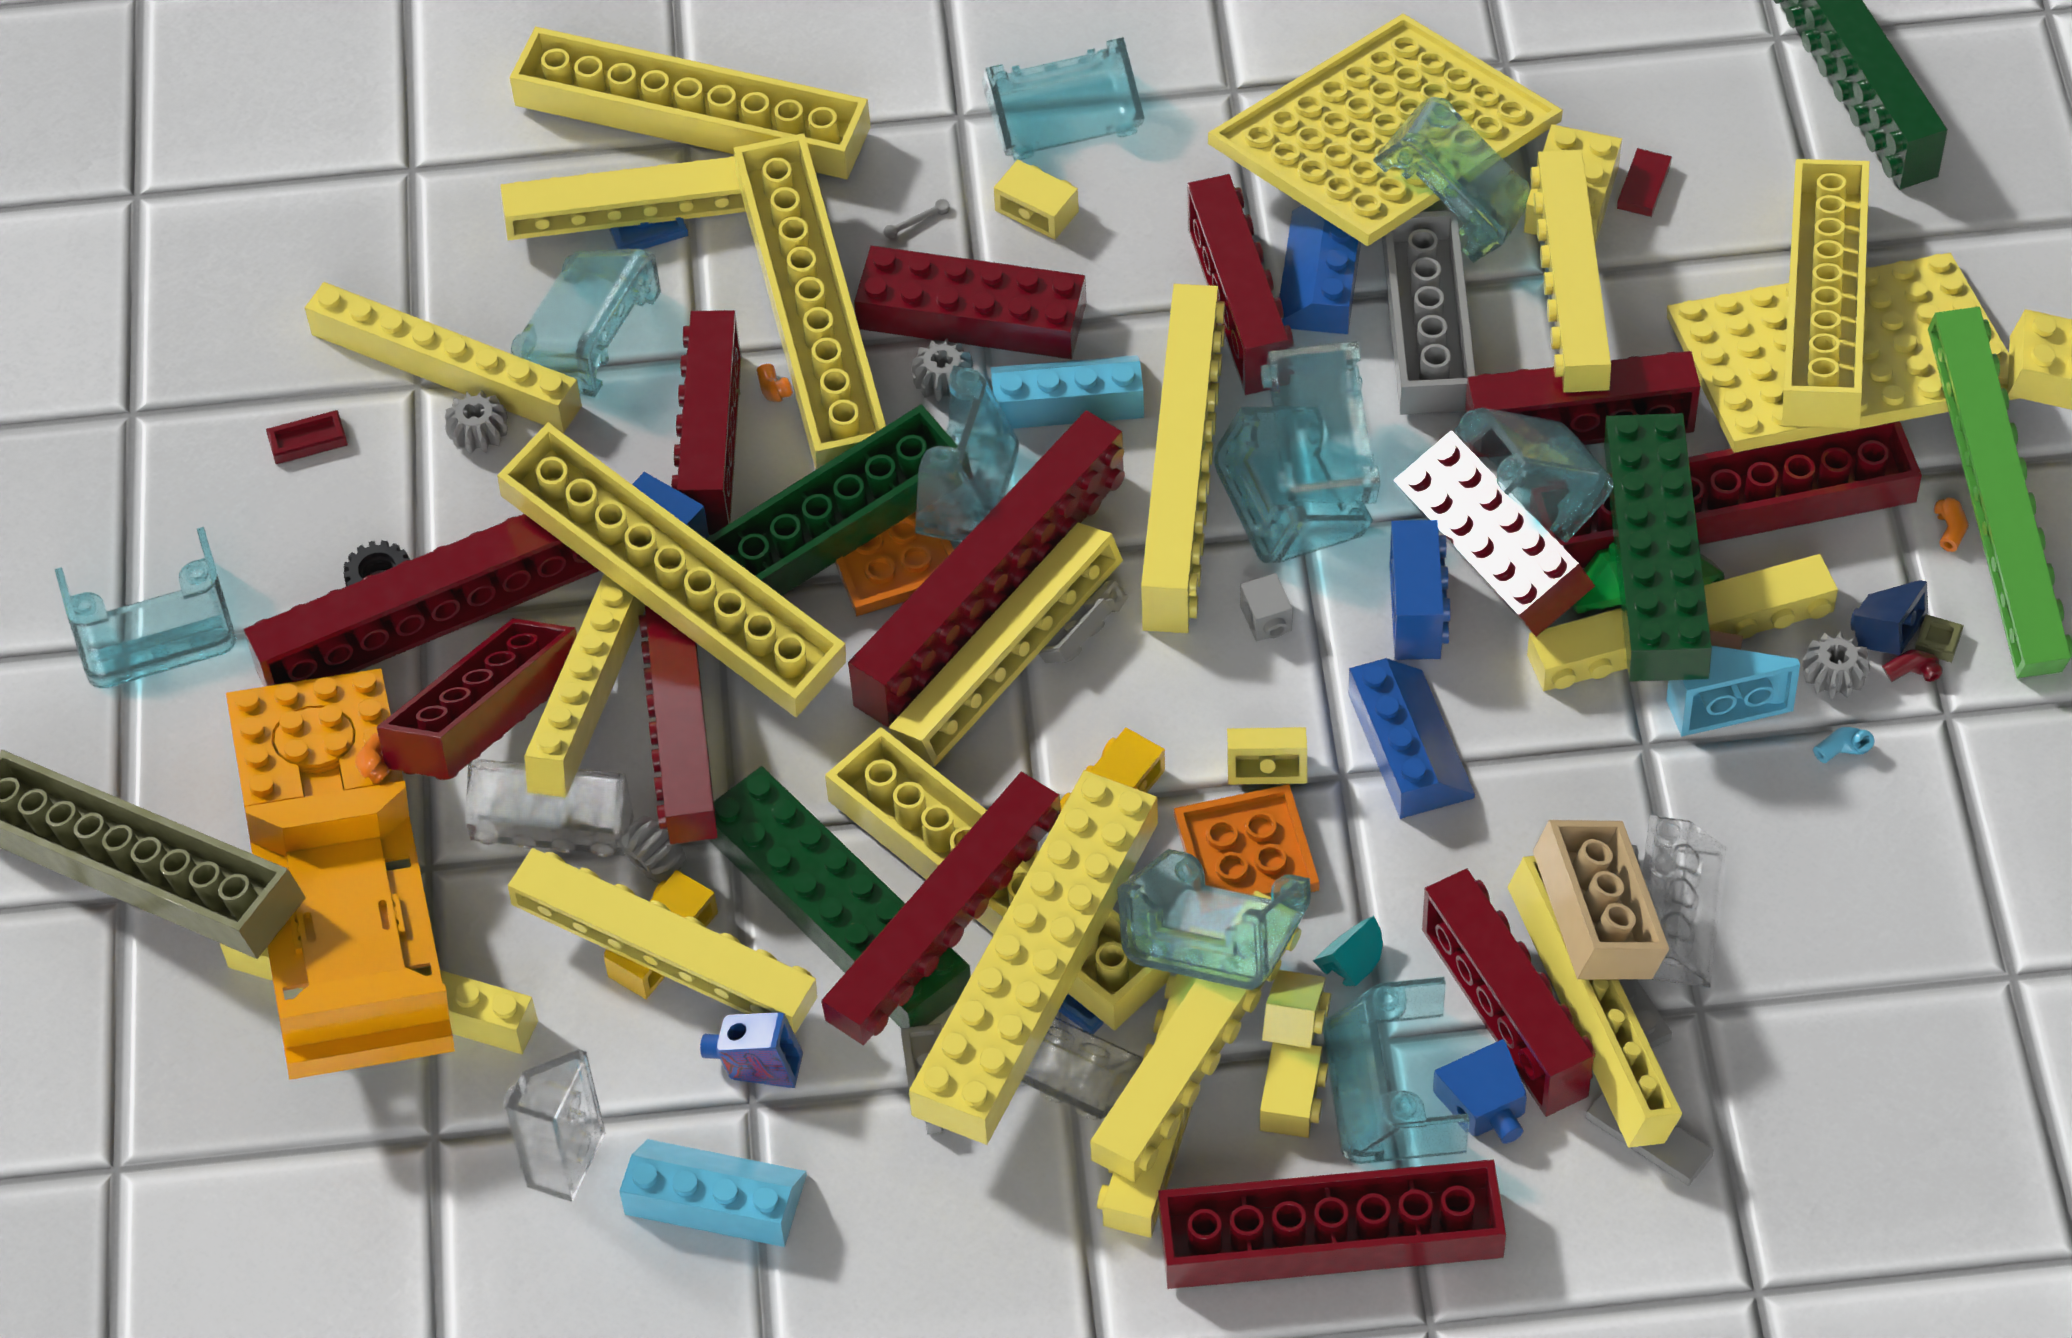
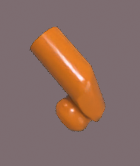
(771, 387)
(1957, 523)
(369, 760)

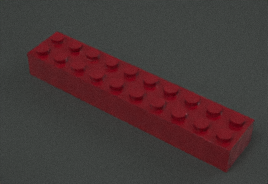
(1783, 486)
(986, 568)
(413, 603)

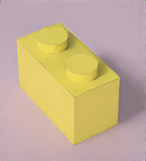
(1036, 199)
(1267, 755)
(1295, 1009)
(1291, 1090)

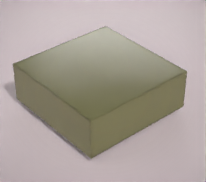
(1939, 637)

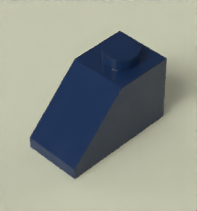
(1890, 617)

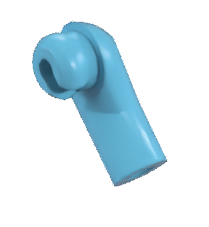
(1844, 740)

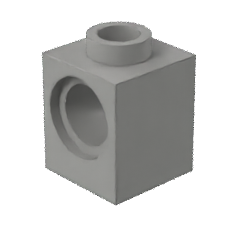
(1266, 607)

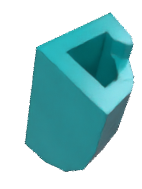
(1353, 953)

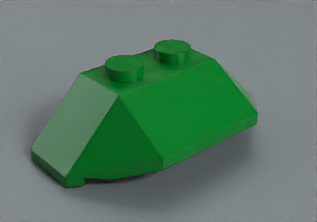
(1604, 575)

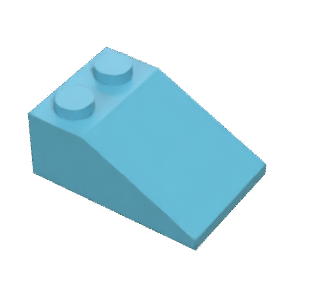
(1738, 690)

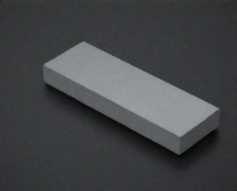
(1679, 1155)

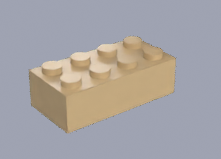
(1600, 899)

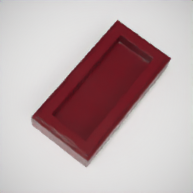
(1644, 182)
(306, 437)

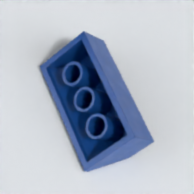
(1318, 274)
(1408, 737)

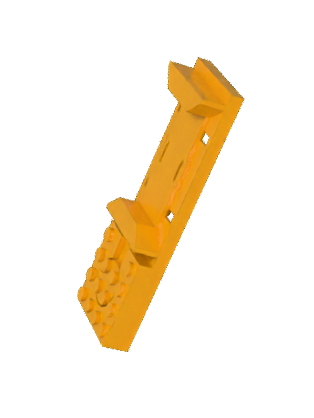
(334, 832)

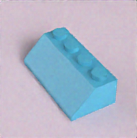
(1065, 389)
(712, 1192)

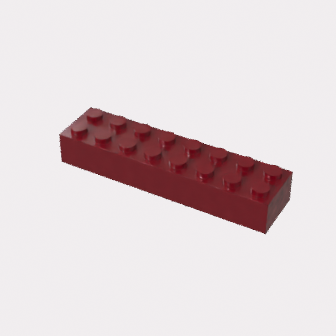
(1331, 1224)

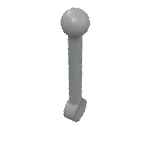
(941, 207)

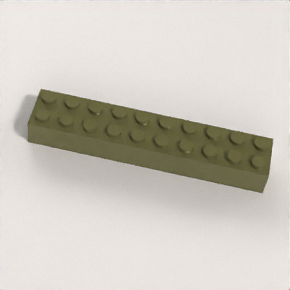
(143, 857)

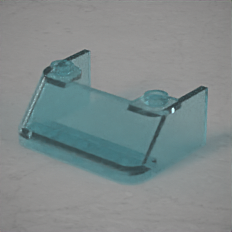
(154, 632)
(1369, 1119)

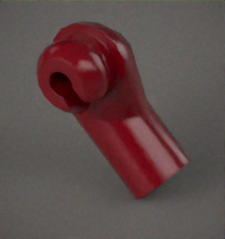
(1916, 662)

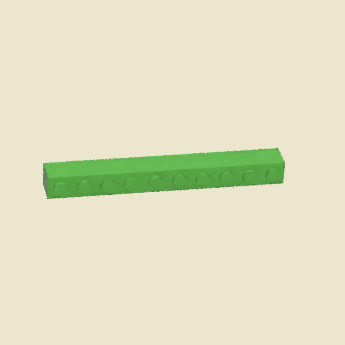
(2000, 493)

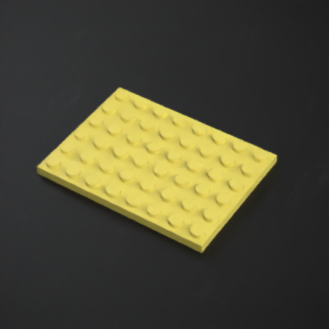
(1330, 123)
(1742, 349)

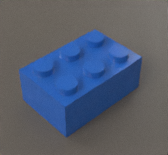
(1418, 589)

